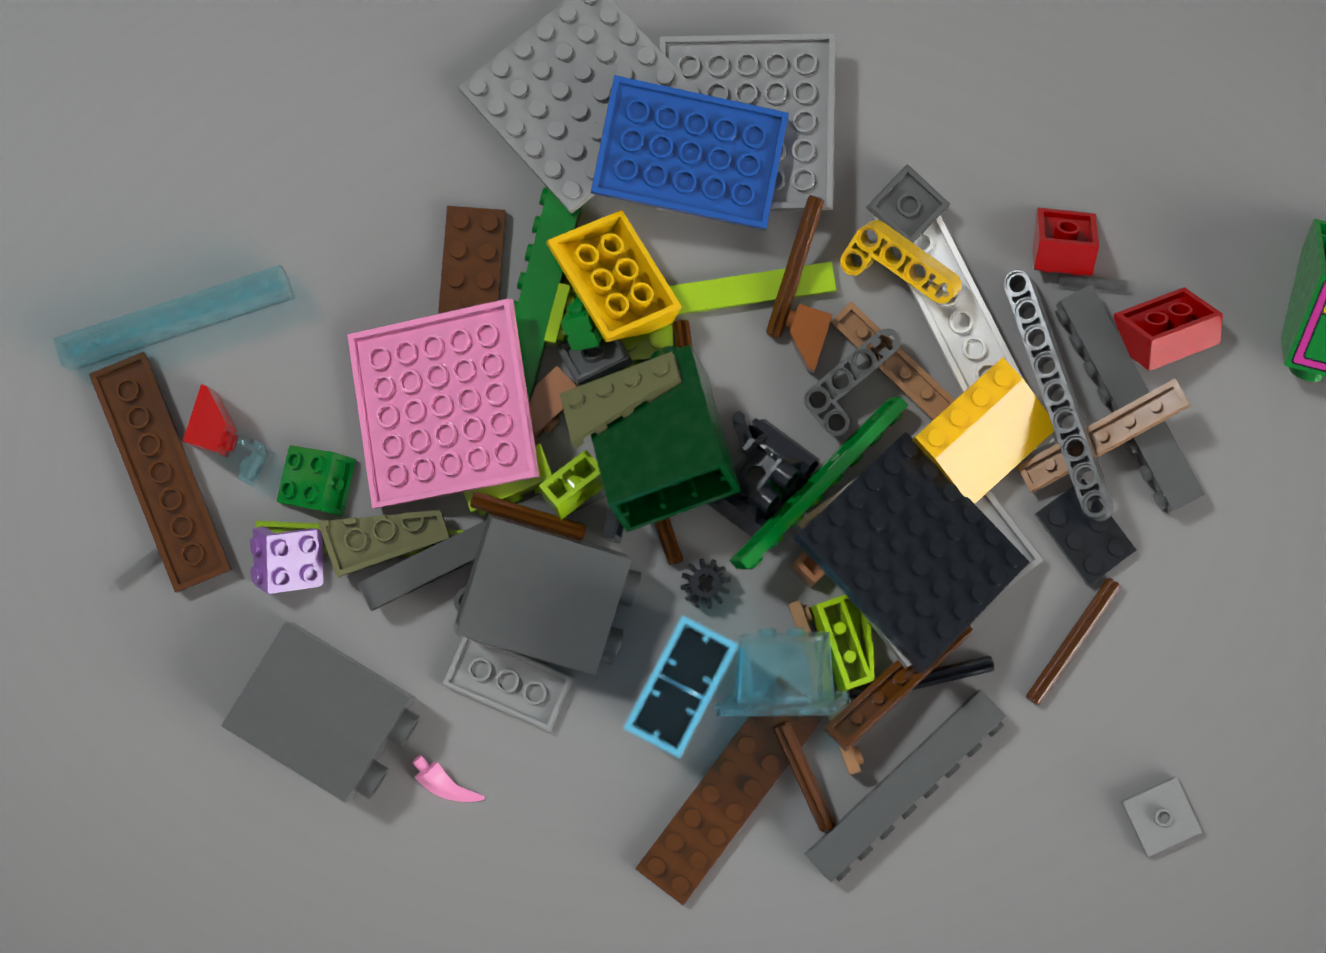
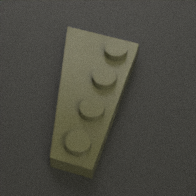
(616, 395)
(376, 539)

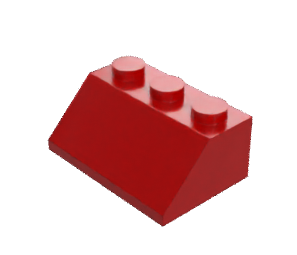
(1169, 328)

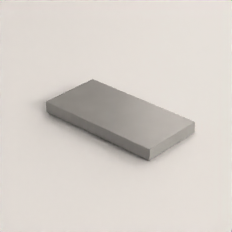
(508, 682)

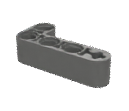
(855, 374)

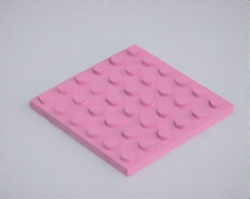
(443, 404)

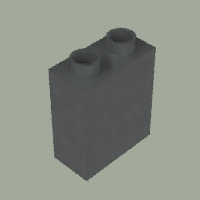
(546, 595)
(322, 714)

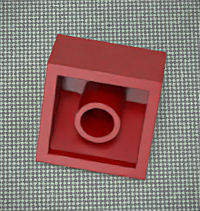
(1065, 241)
(211, 425)

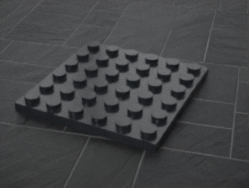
(911, 552)

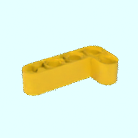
(902, 267)

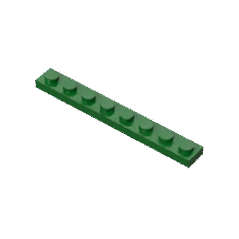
(811, 491)

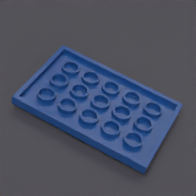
(689, 152)

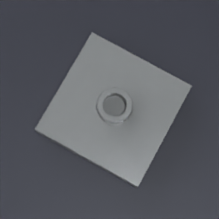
(1161, 817)

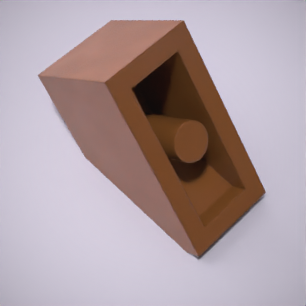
(808, 333)

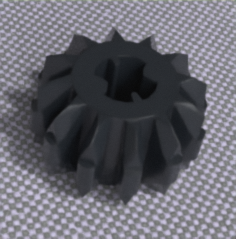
(695, 582)

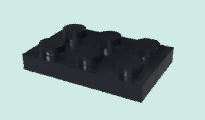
(1088, 544)

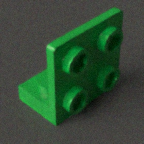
(316, 480)

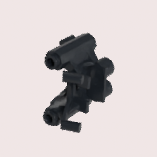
(786, 470)

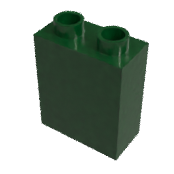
(666, 451)

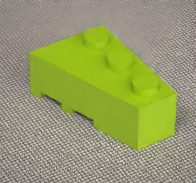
(514, 491)
(849, 641)

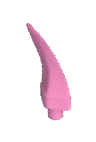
(439, 783)

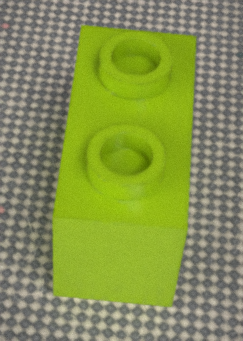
(572, 484)

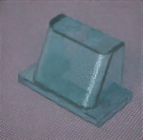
(783, 676)

